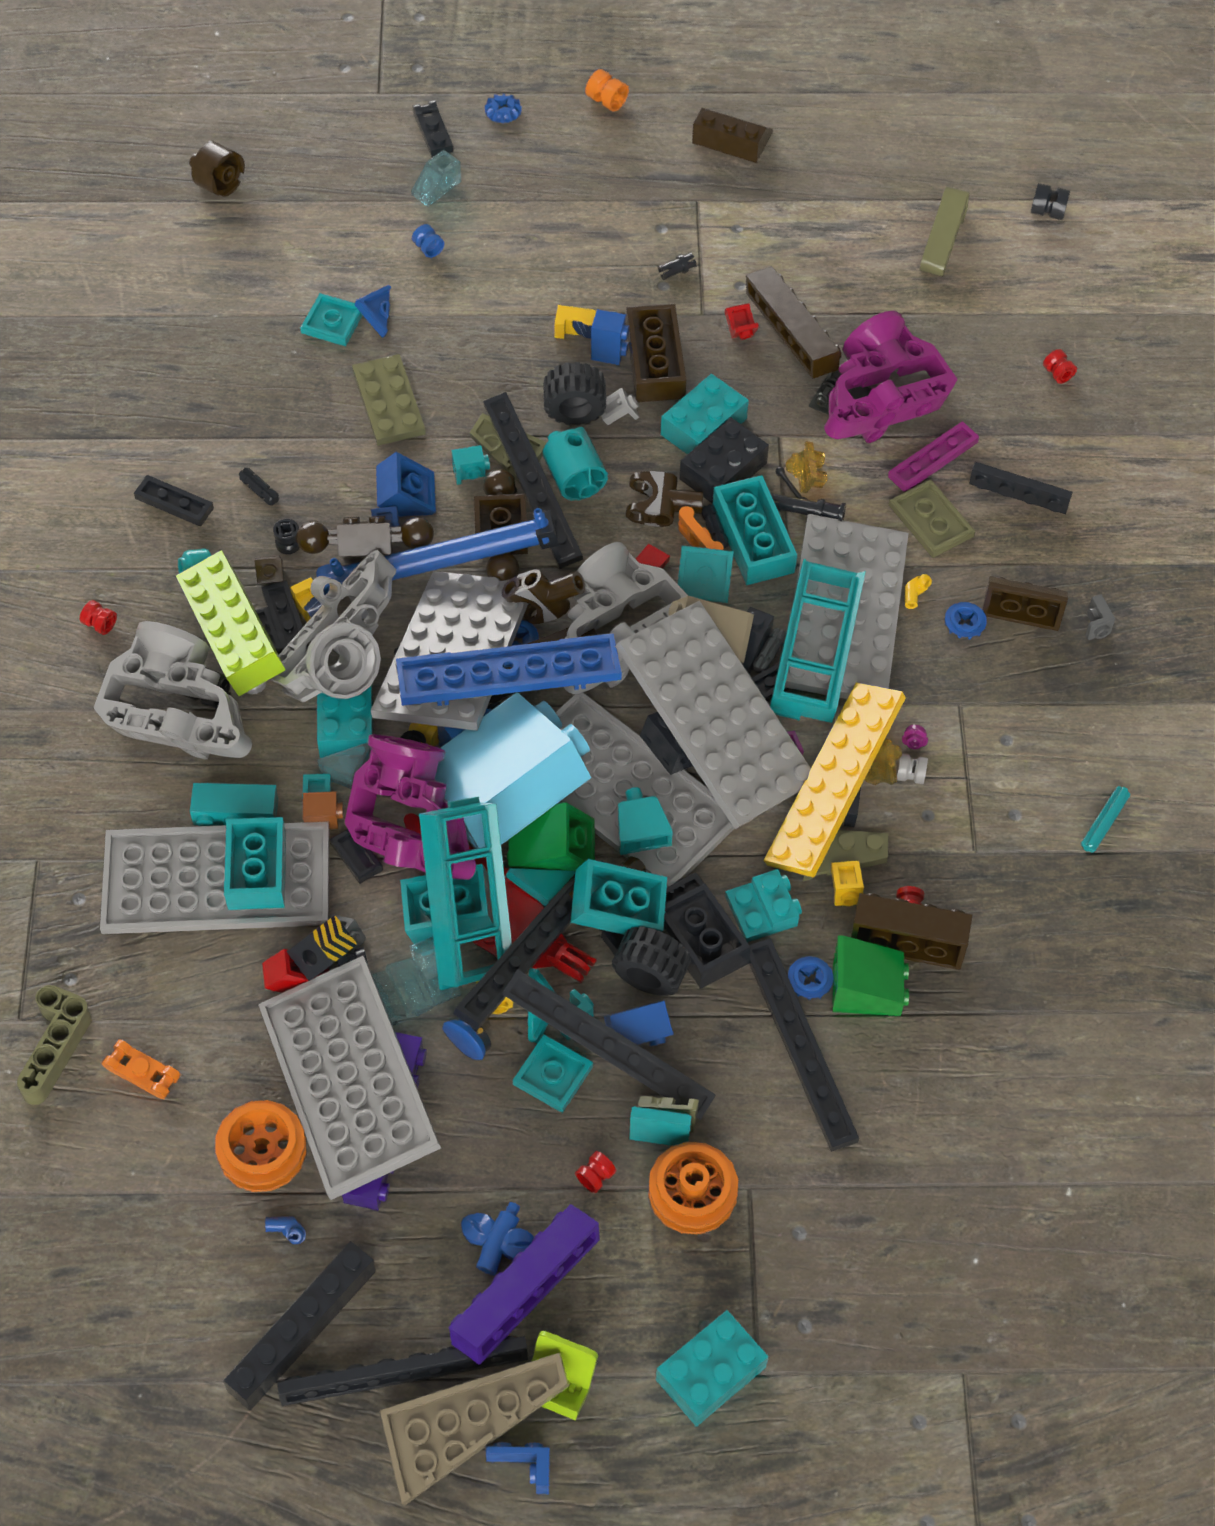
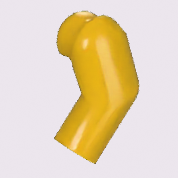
(915, 588)

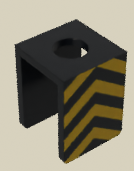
(322, 948)

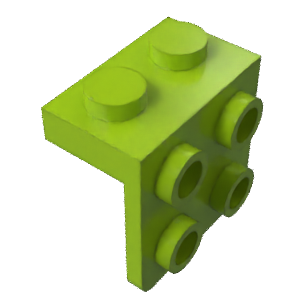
(579, 1367)

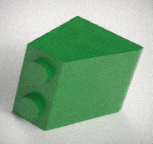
(554, 841)
(868, 978)

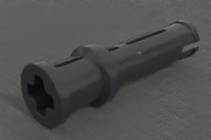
(807, 507)

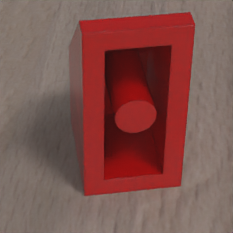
(282, 973)

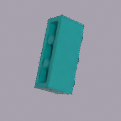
(217, 802)

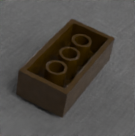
(656, 353)
(919, 931)

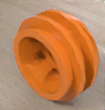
(688, 1163)
(269, 1169)

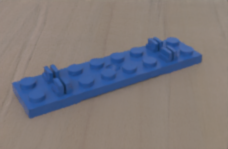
(484, 673)

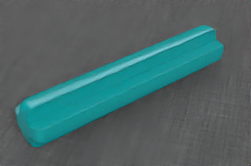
(1105, 819)

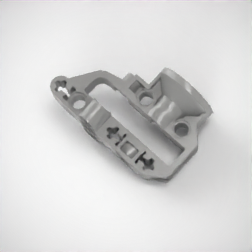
(611, 582)
(348, 635)
(171, 663)

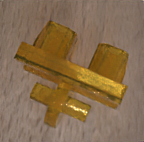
(804, 467)
(884, 764)

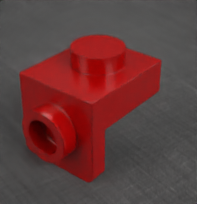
(741, 321)

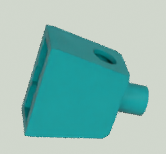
(642, 823)

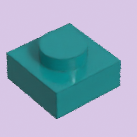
(316, 783)

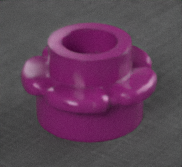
(915, 737)

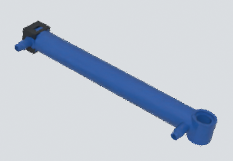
(460, 550)

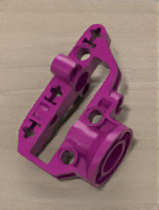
(872, 355)
(407, 774)

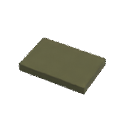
(931, 518)

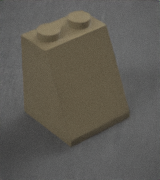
(731, 622)

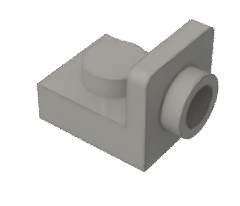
(618, 405)

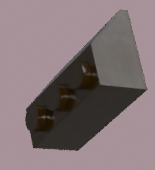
(730, 135)
(1024, 603)

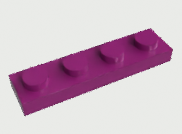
(933, 457)

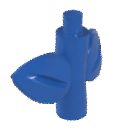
(496, 1237)

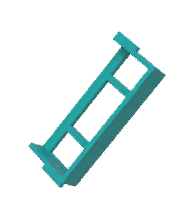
(794, 705)
(441, 890)

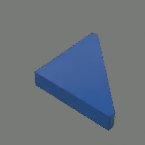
(376, 309)

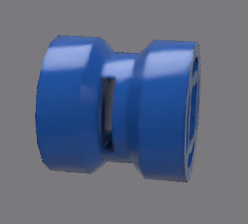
(428, 241)

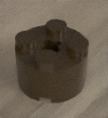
(217, 168)

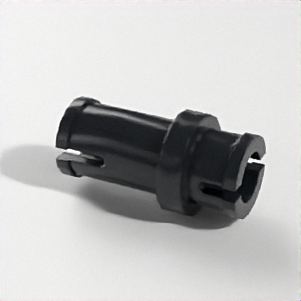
(678, 265)

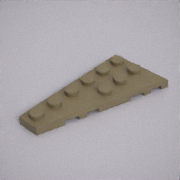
(450, 1426)

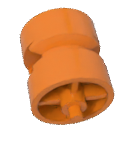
(607, 90)

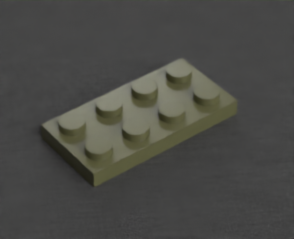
(388, 399)

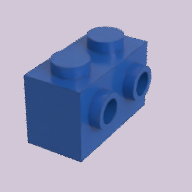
(609, 337)
(642, 1024)

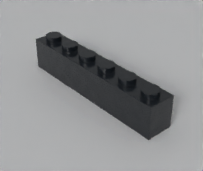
(299, 1326)

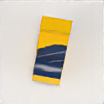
(573, 321)
(304, 599)

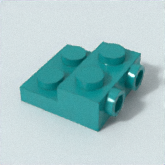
(764, 906)

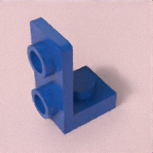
(529, 1453)

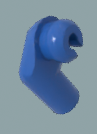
(288, 1226)

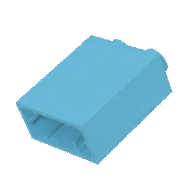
(514, 762)

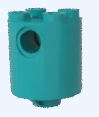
(574, 464)

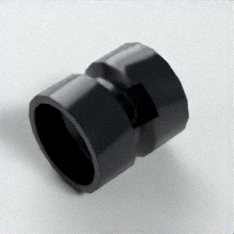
(1042, 204)

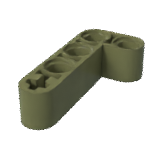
(944, 231)
(48, 1047)

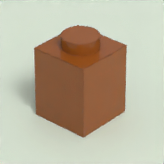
(322, 808)

